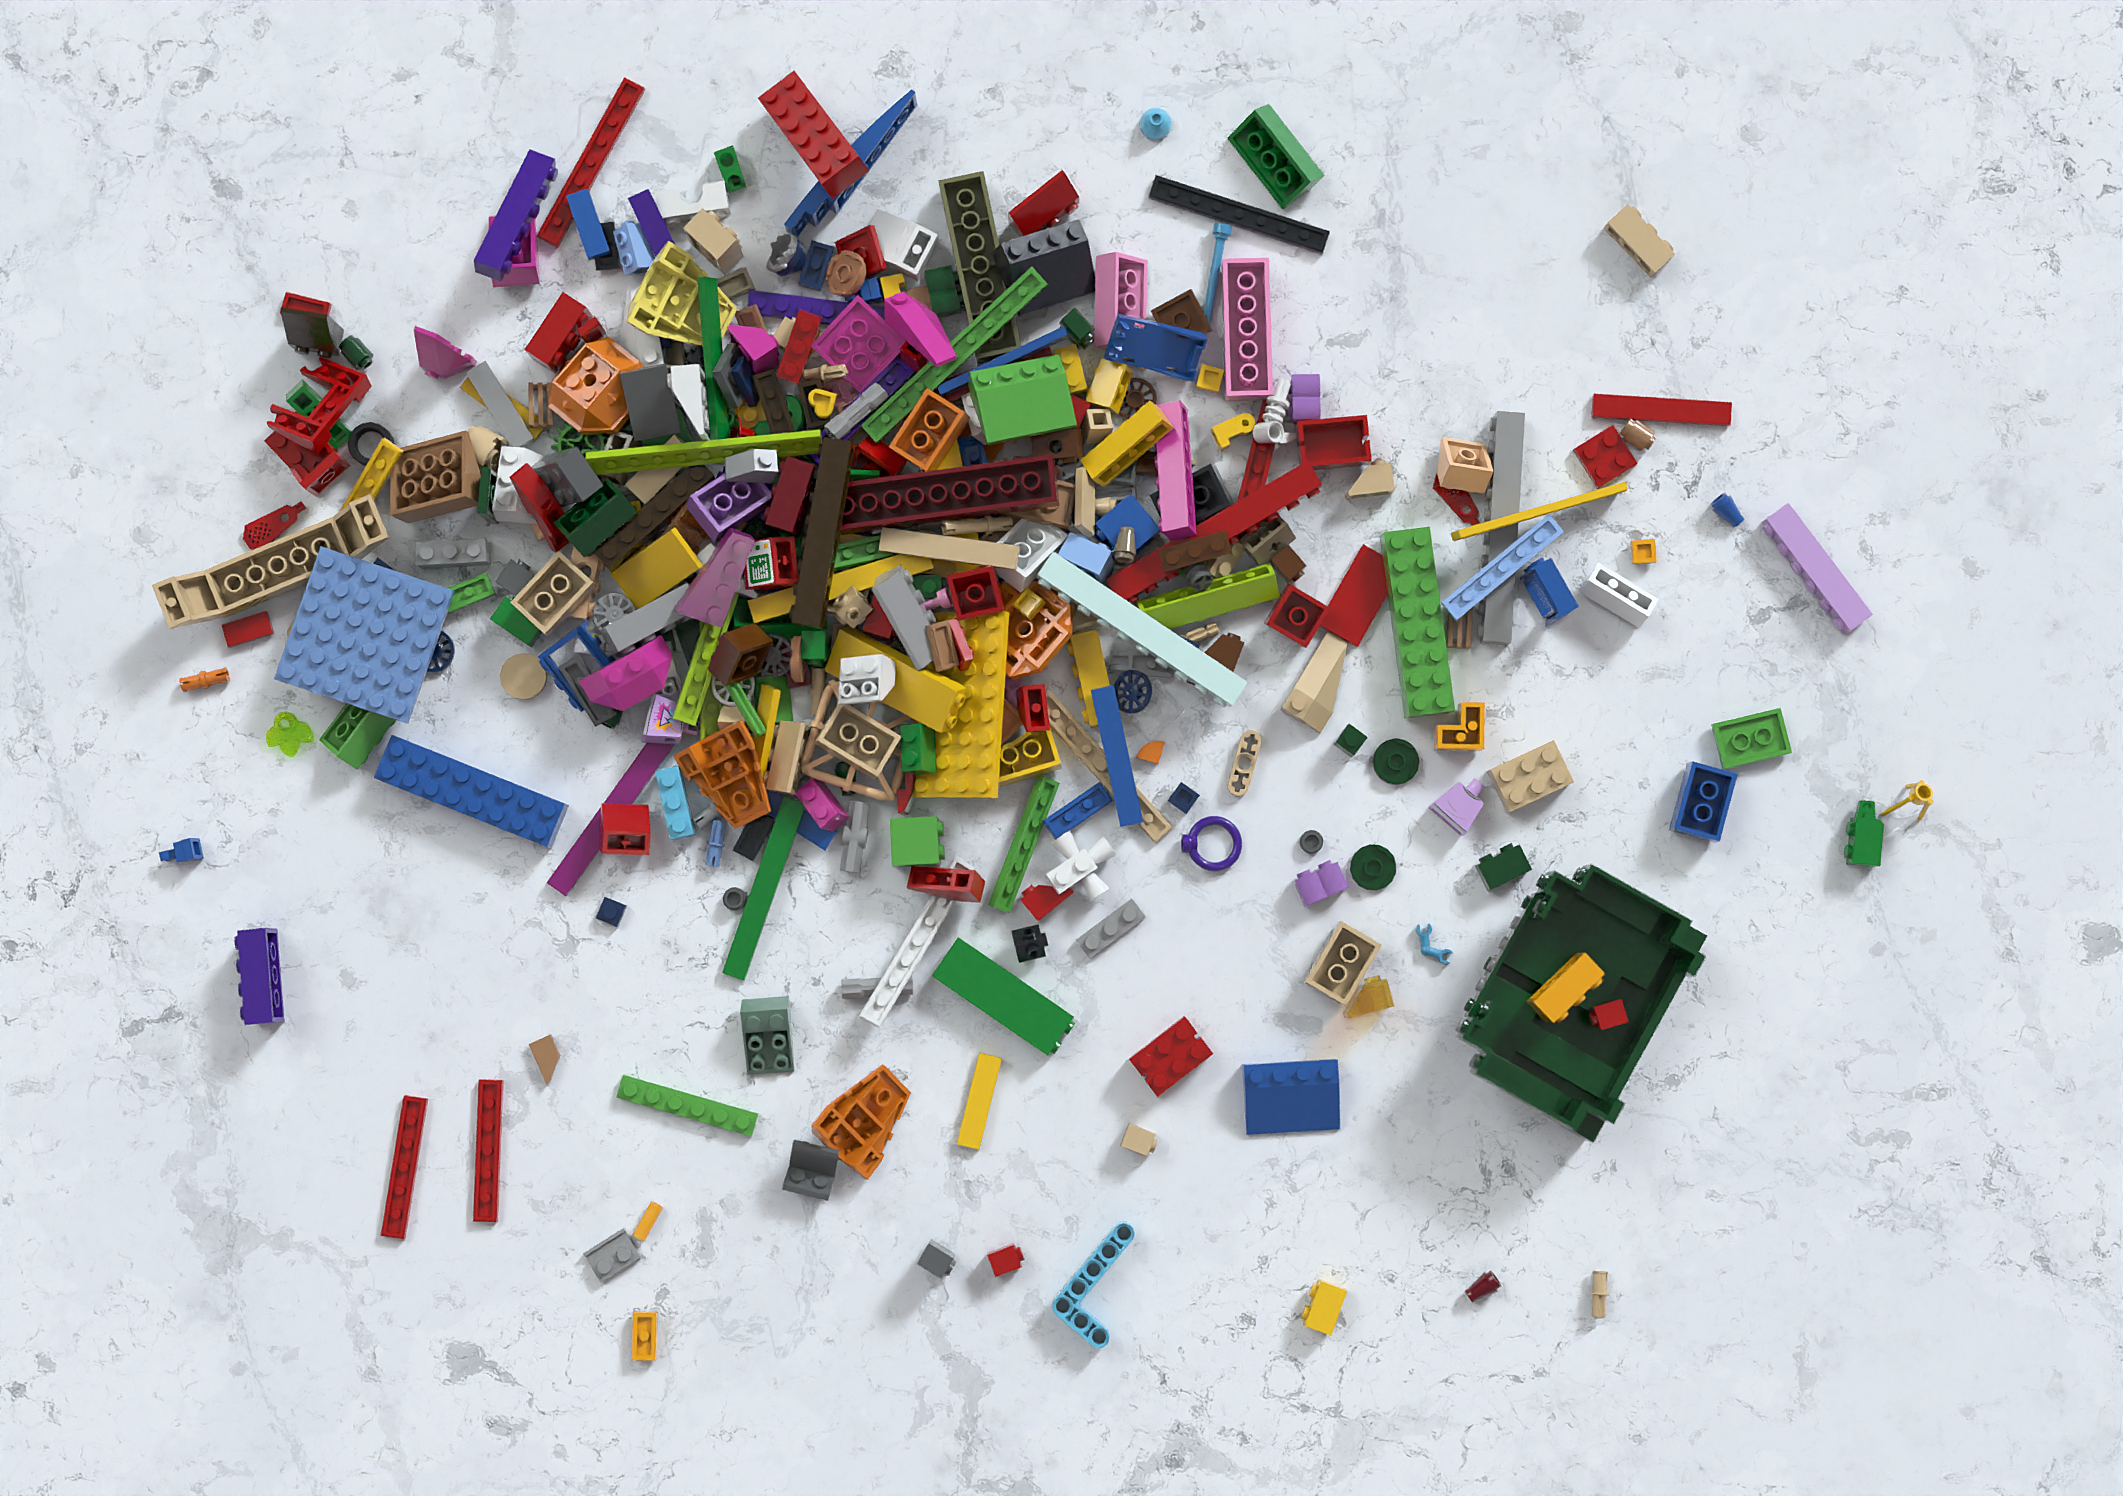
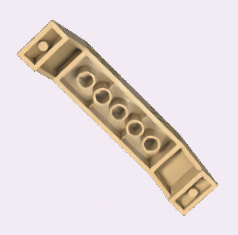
(270, 568)

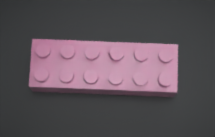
(1246, 329)

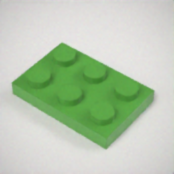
(1751, 738)

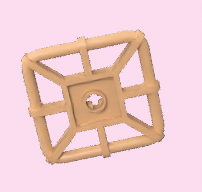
(847, 784)

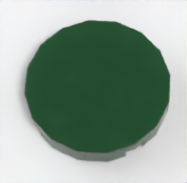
(1396, 761)
(1373, 867)

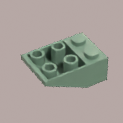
(767, 1035)

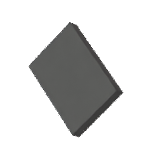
(650, 402)

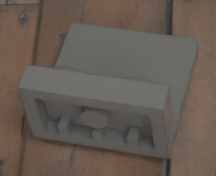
(811, 1170)

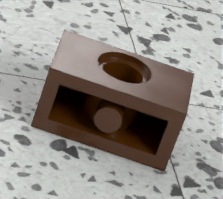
(1071, 444)

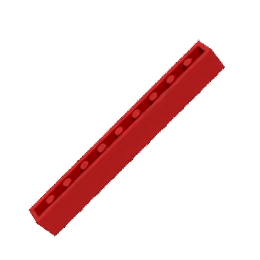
(1235, 519)

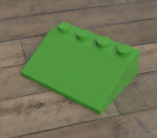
(1022, 399)

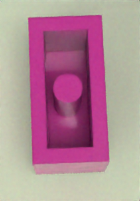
(822, 804)

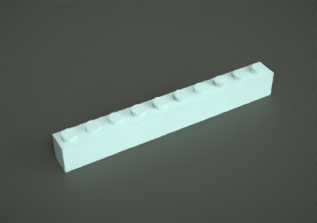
(1141, 630)

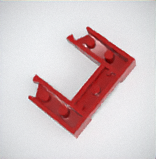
(313, 432)

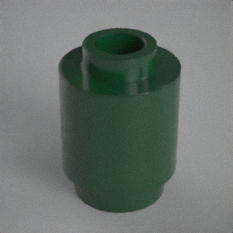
(356, 352)

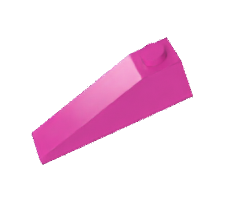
(438, 356)

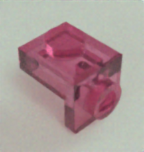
(842, 388)

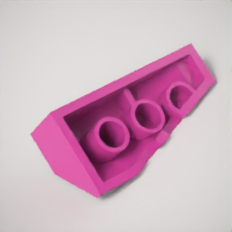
(919, 327)

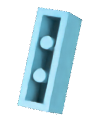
(675, 803)

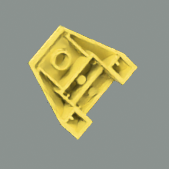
(669, 299)

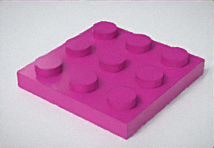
(860, 342)

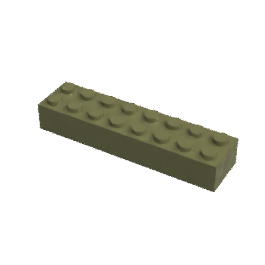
(973, 241)

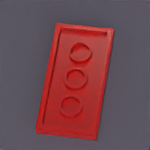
(1357, 597)

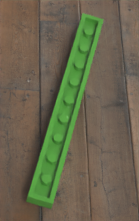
(964, 346)

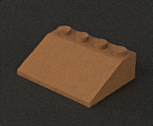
(435, 478)

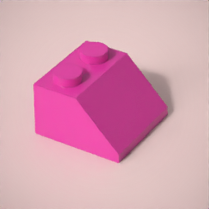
(756, 346)

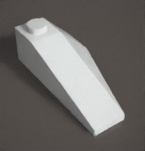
(642, 346)

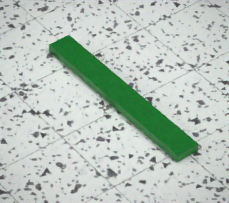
(712, 352)
(764, 888)

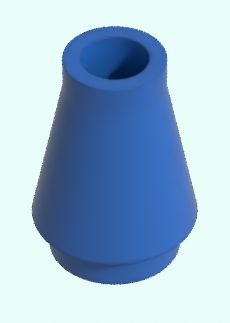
(1727, 509)

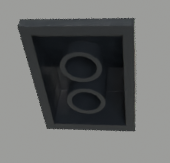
(1209, 494)

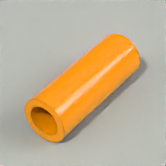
(647, 1221)

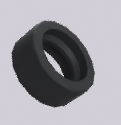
(356, 434)

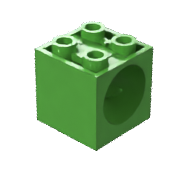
(916, 841)

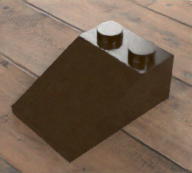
(312, 332)

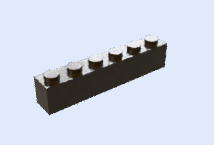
(653, 517)

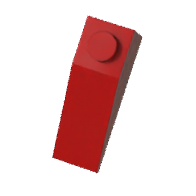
(947, 883)

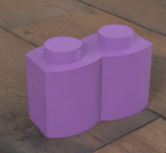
(1304, 397)
(1321, 883)

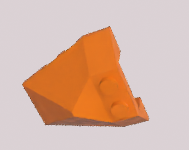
(727, 773)
(863, 1120)

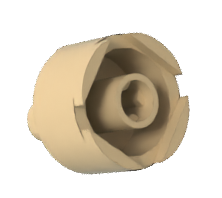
(486, 446)

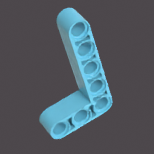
(1089, 1281)

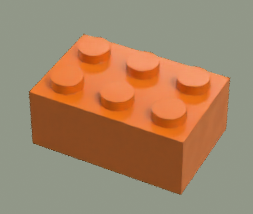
(929, 431)

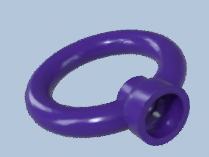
(1190, 843)

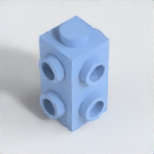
(633, 248)

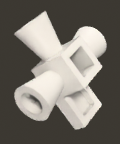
(1080, 866)

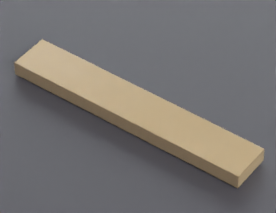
(949, 548)

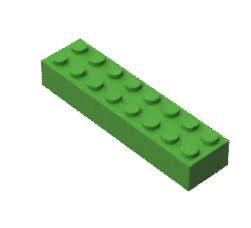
(1417, 622)

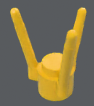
(1919, 795)

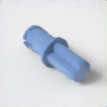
(715, 843)

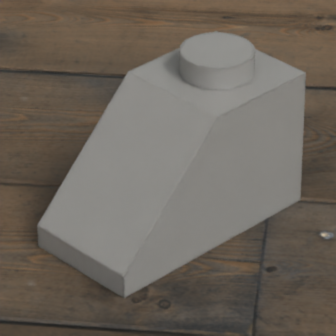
(752, 466)

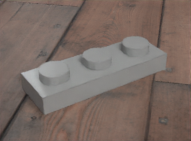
(1110, 928)

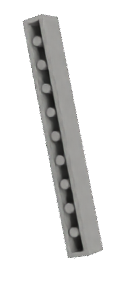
(1503, 501)

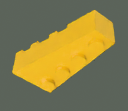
(1027, 757)

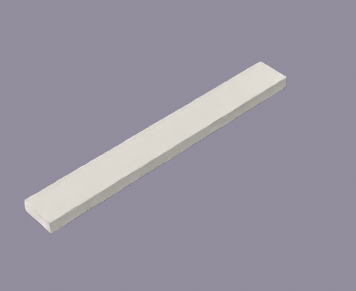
(909, 955)

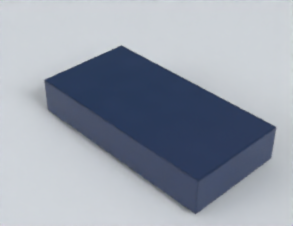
(744, 378)

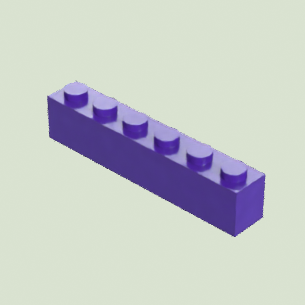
(515, 215)

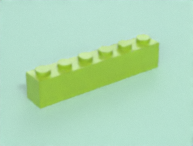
(1224, 595)

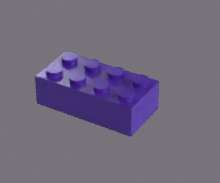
(259, 976)

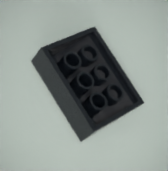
(1058, 256)

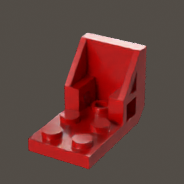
(311, 469)

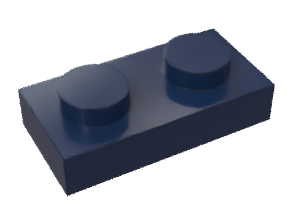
(815, 266)

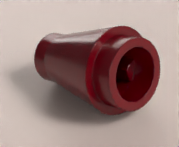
(1483, 1286)

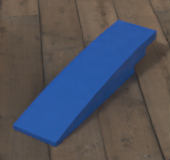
(869, 149)

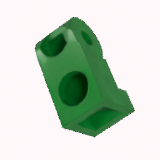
(730, 169)

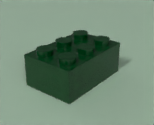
(596, 518)

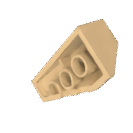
(1317, 687)

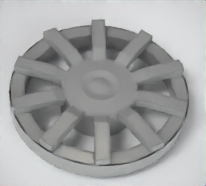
(613, 612)

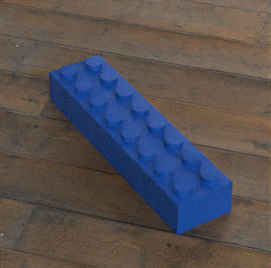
(471, 791)

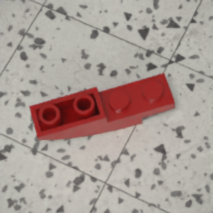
(541, 504)

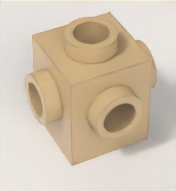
(851, 607)

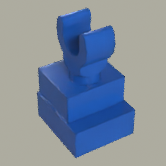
(870, 292)
(183, 851)

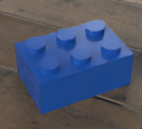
(1703, 802)

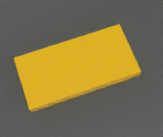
(656, 569)

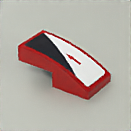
(904, 796)

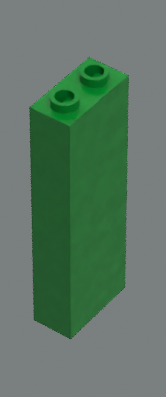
(1004, 997)

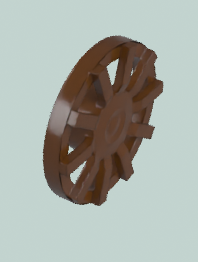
(1135, 398)

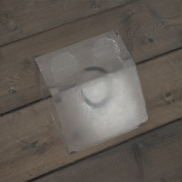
(1158, 714)

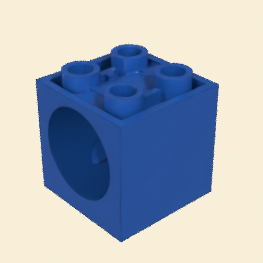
(1128, 514)

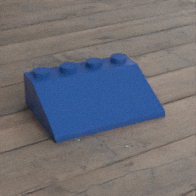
(1291, 1096)

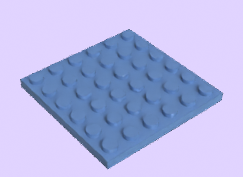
(364, 635)

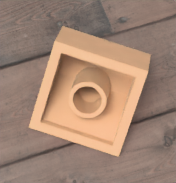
(1464, 465)

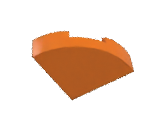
(1151, 751)

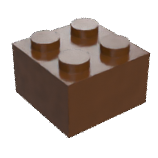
(740, 654)

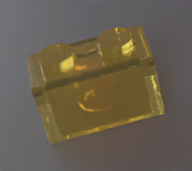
(1369, 997)

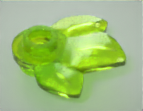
(288, 737)

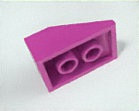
(525, 265)

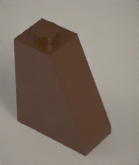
(1225, 651)

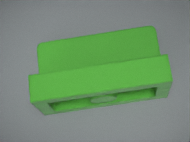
(784, 710)

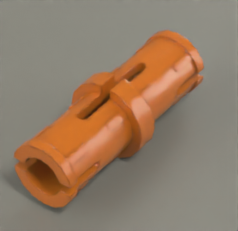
(204, 679)

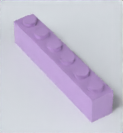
(1816, 568)

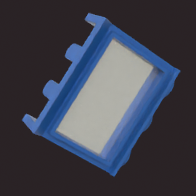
(1548, 590)
(572, 644)

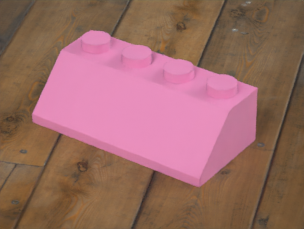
(1118, 290)

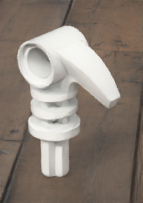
(1271, 430)

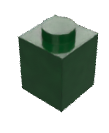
(1350, 740)

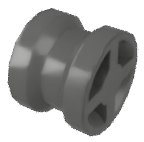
(1199, 576)

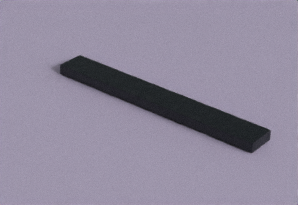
(1239, 214)

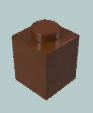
(1288, 564)

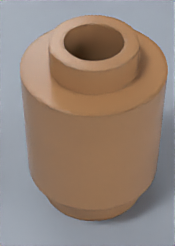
(1638, 435)

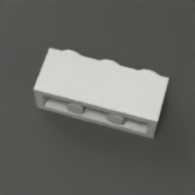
(1619, 595)

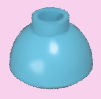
(1155, 123)

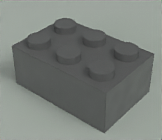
(568, 476)

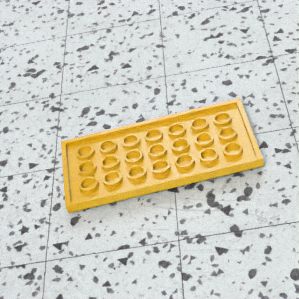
(972, 749)

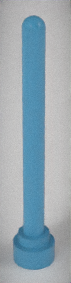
(1221, 234)

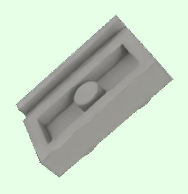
(612, 1255)

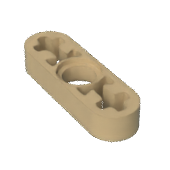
(1254, 748)

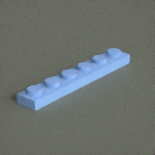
(1502, 567)

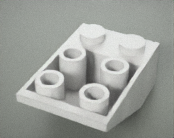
(904, 243)

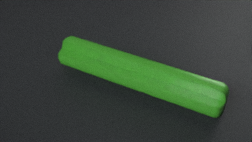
(746, 710)

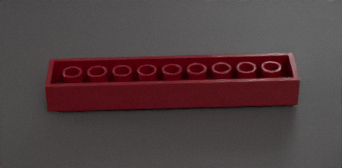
(950, 494)

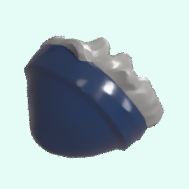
(786, 255)

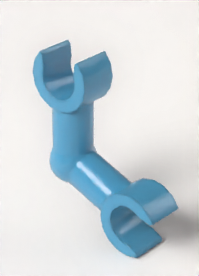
(1425, 945)

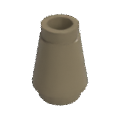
(1125, 545)

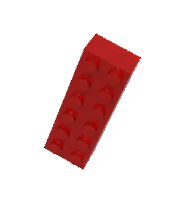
(813, 134)

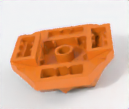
(597, 406)
(1048, 632)

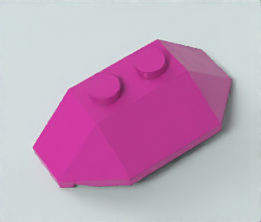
(630, 676)

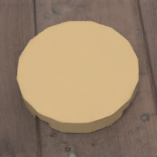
(523, 676)

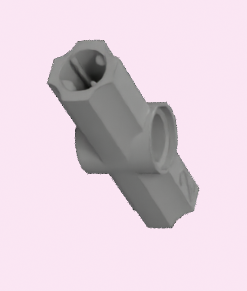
(854, 837)

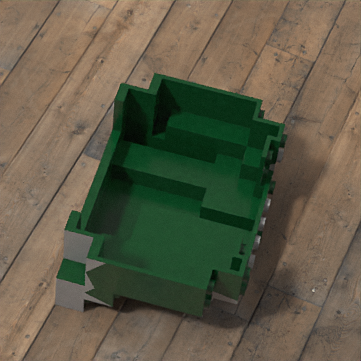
(1570, 1066)

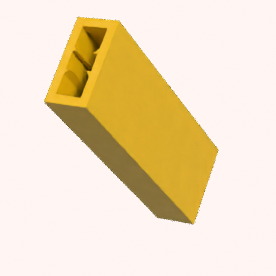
(919, 694)

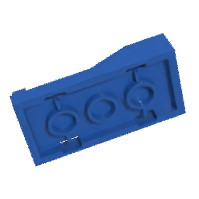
(1156, 347)

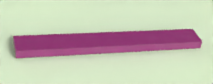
(624, 793)

